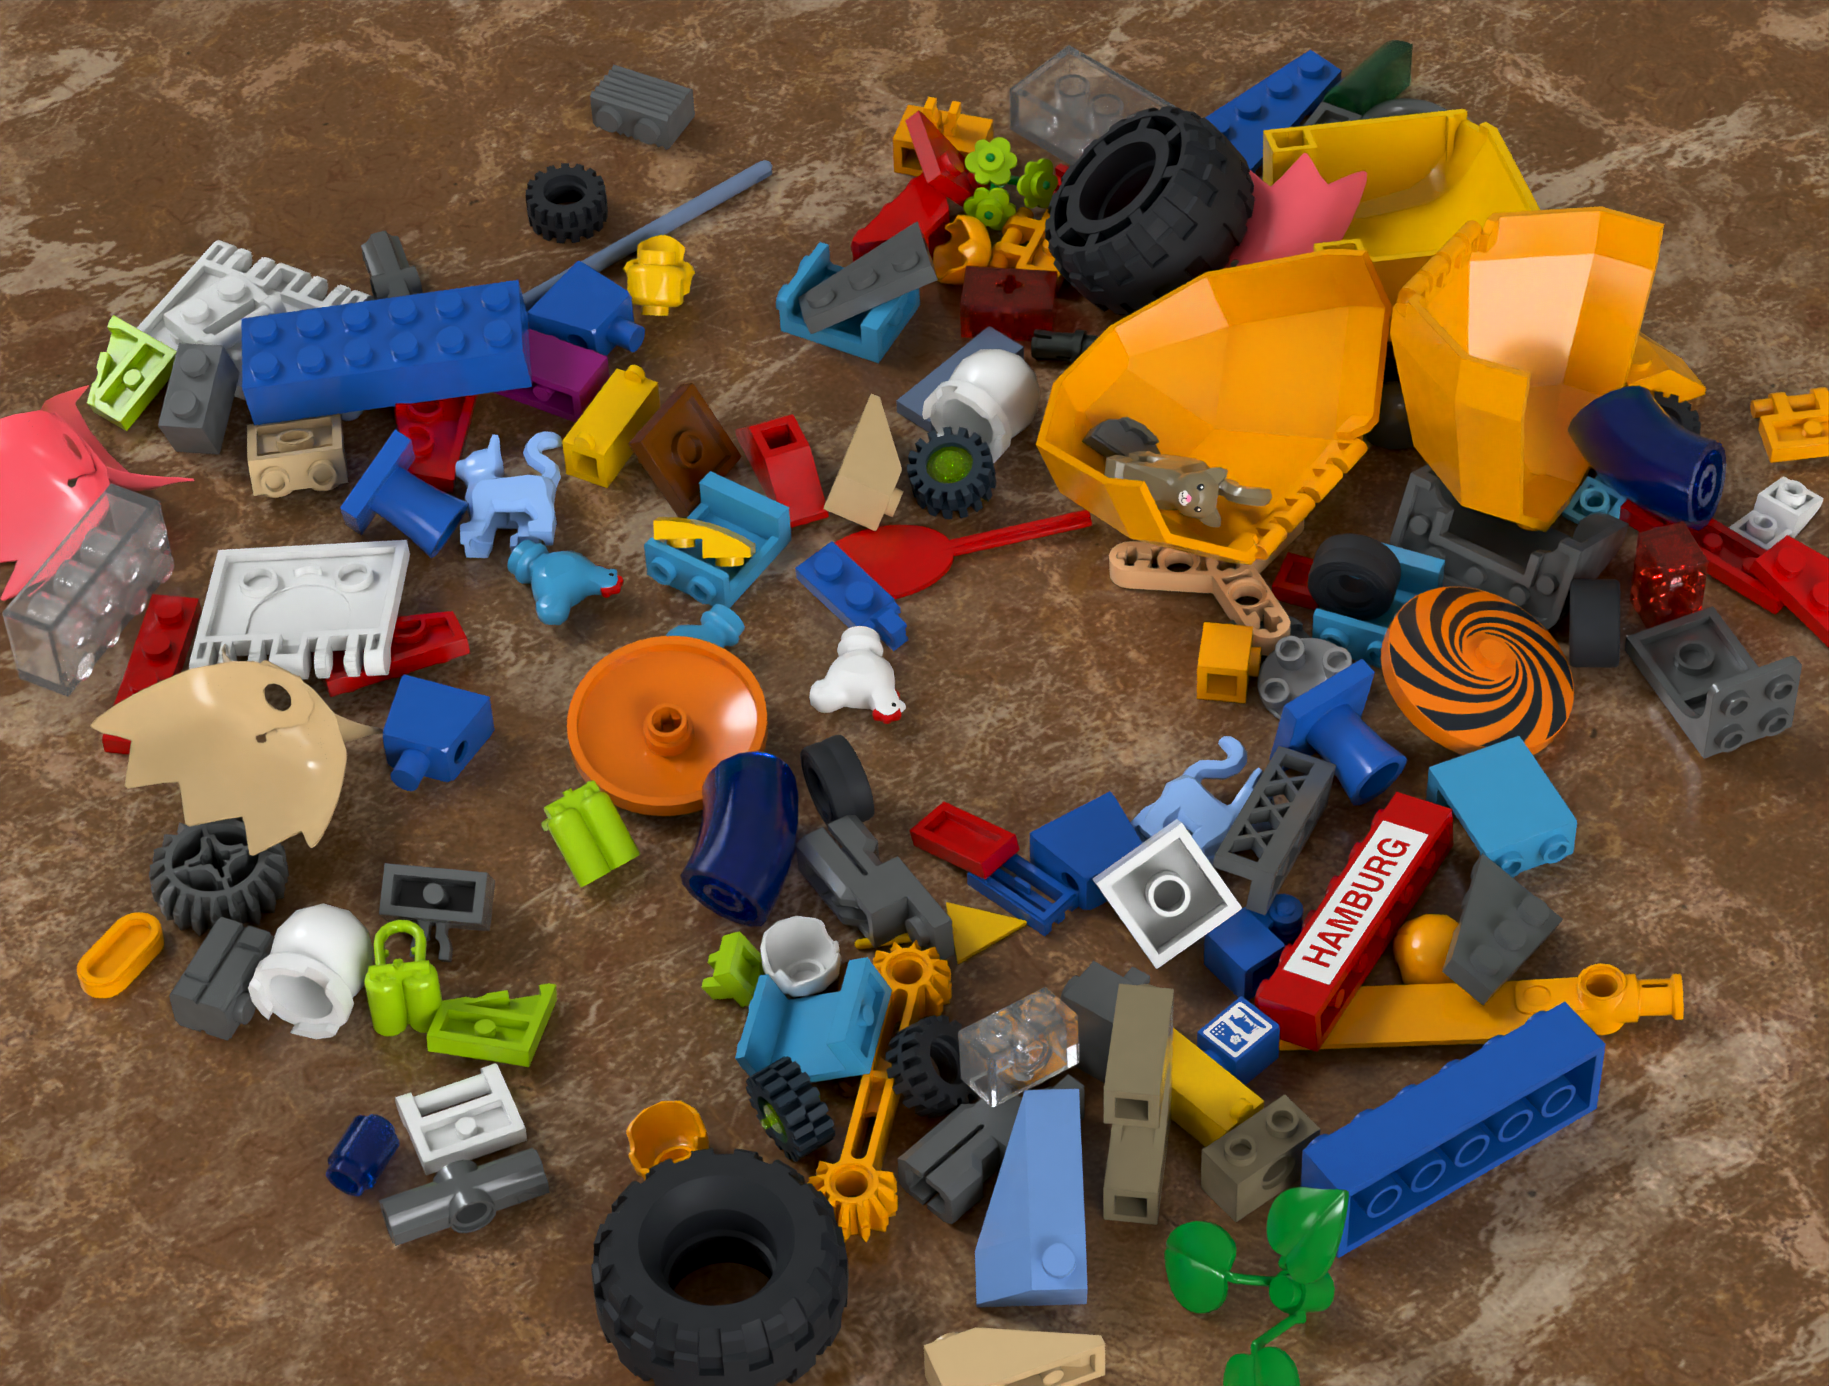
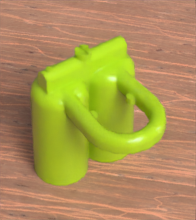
(589, 833)
(402, 990)

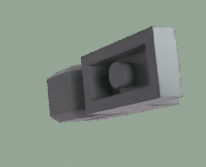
(868, 893)
(963, 1154)

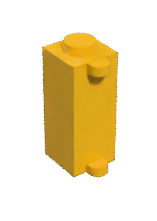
(600, 438)
(1205, 1095)

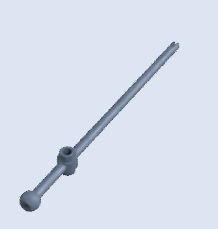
(660, 226)

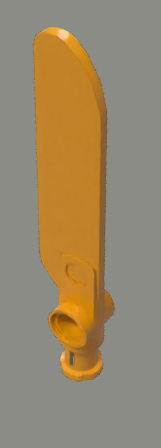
(1451, 1016)

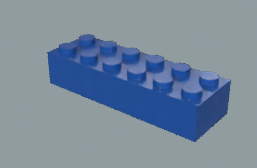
(385, 352)
(1458, 1123)

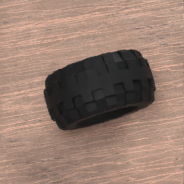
(1149, 209)
(707, 1215)

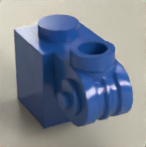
(1250, 944)

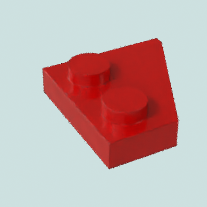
(941, 161)

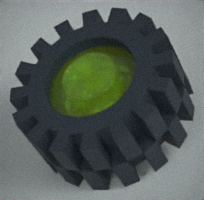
(951, 472)
(790, 1108)

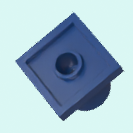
(403, 499)
(1331, 724)

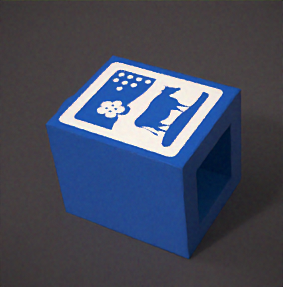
(1241, 1040)

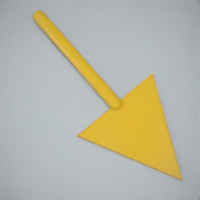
(972, 931)

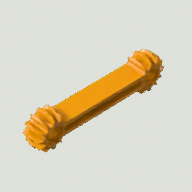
(919, 990)

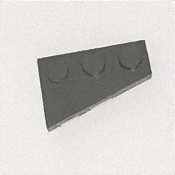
(873, 279)
(1496, 931)

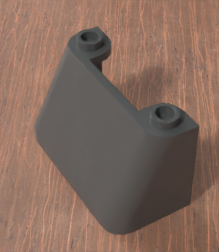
(1499, 555)

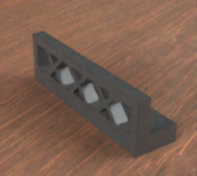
(1291, 824)

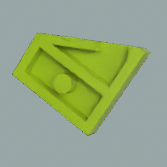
(129, 374)
(493, 1026)

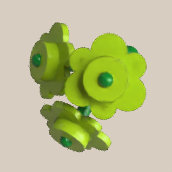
(992, 164)

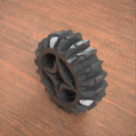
(194, 893)

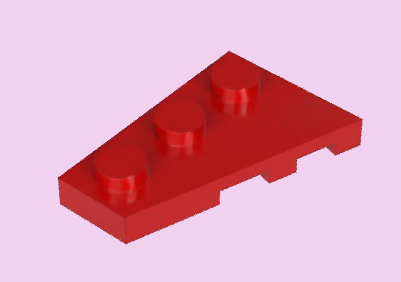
(437, 436)

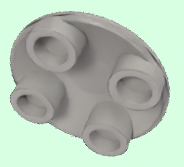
(1297, 668)

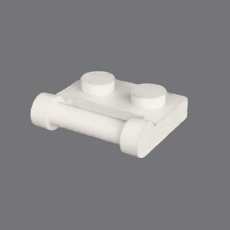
(217, 311)
(465, 1129)

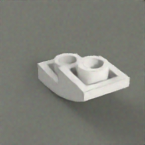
(1778, 512)

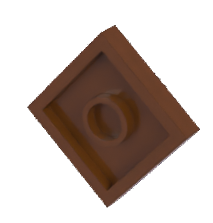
(682, 447)

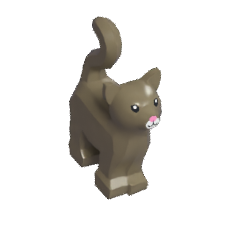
(1184, 484)

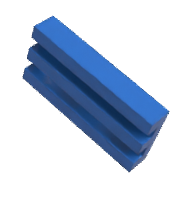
(1019, 898)

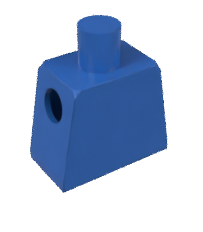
(587, 312)
(434, 731)
(1083, 846)

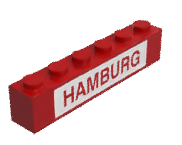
(1356, 919)

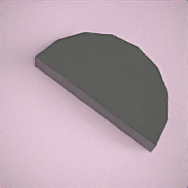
(1121, 437)

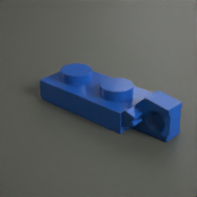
(852, 594)

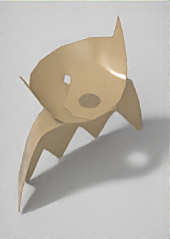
(204, 734)

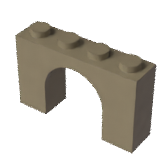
(1138, 1102)

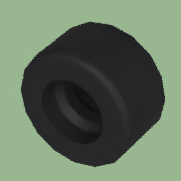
(1594, 623)

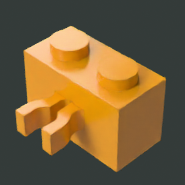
(958, 128)

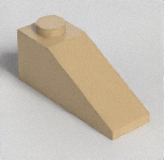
(868, 472)
(1013, 1358)

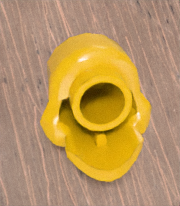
(658, 275)

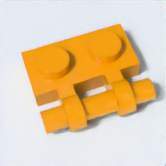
(1017, 231)
(1794, 424)

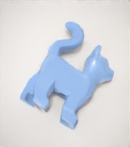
(509, 502)
(1196, 807)

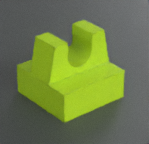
(735, 970)

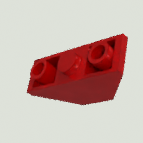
(913, 204)
(785, 467)

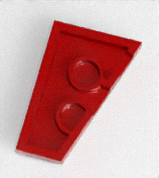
(1799, 581)
(416, 644)

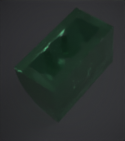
(1375, 79)

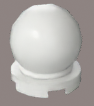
(988, 395)
(314, 970)

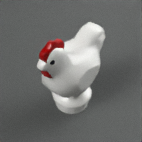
(859, 678)

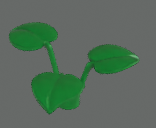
(1301, 1227)

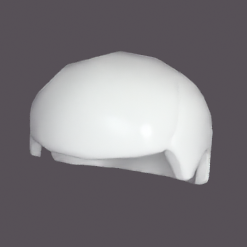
(800, 956)

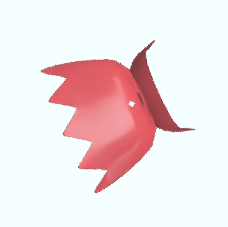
(1298, 213)
(36, 462)

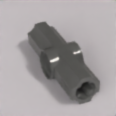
(389, 267)
(464, 1196)

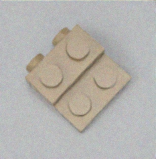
(296, 455)

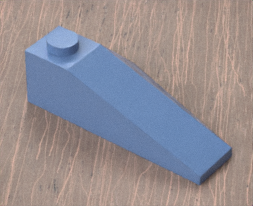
(1036, 1216)

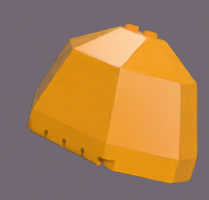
(1515, 339)
(1241, 369)

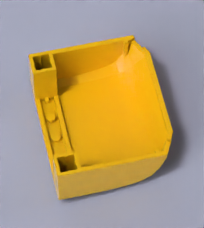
(1420, 187)

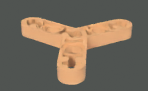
(1208, 576)

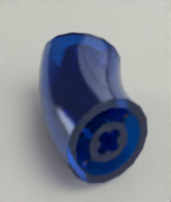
(1651, 456)
(744, 837)

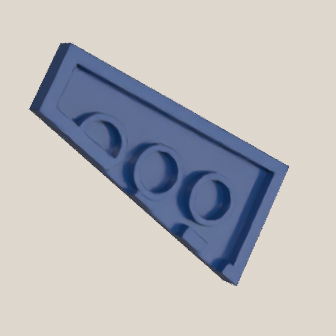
(1275, 104)

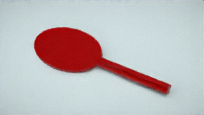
(915, 557)

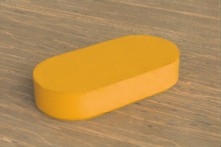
(120, 955)

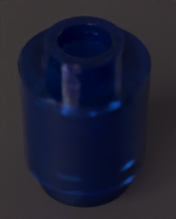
(362, 1154)

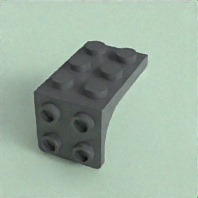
(1714, 682)

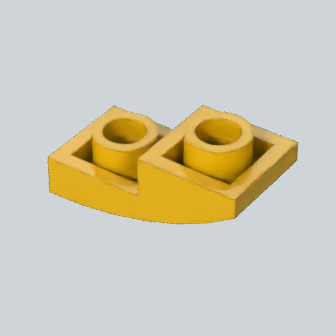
(717, 542)

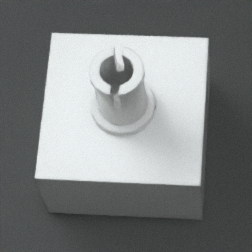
(1167, 893)

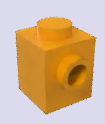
(1226, 662)

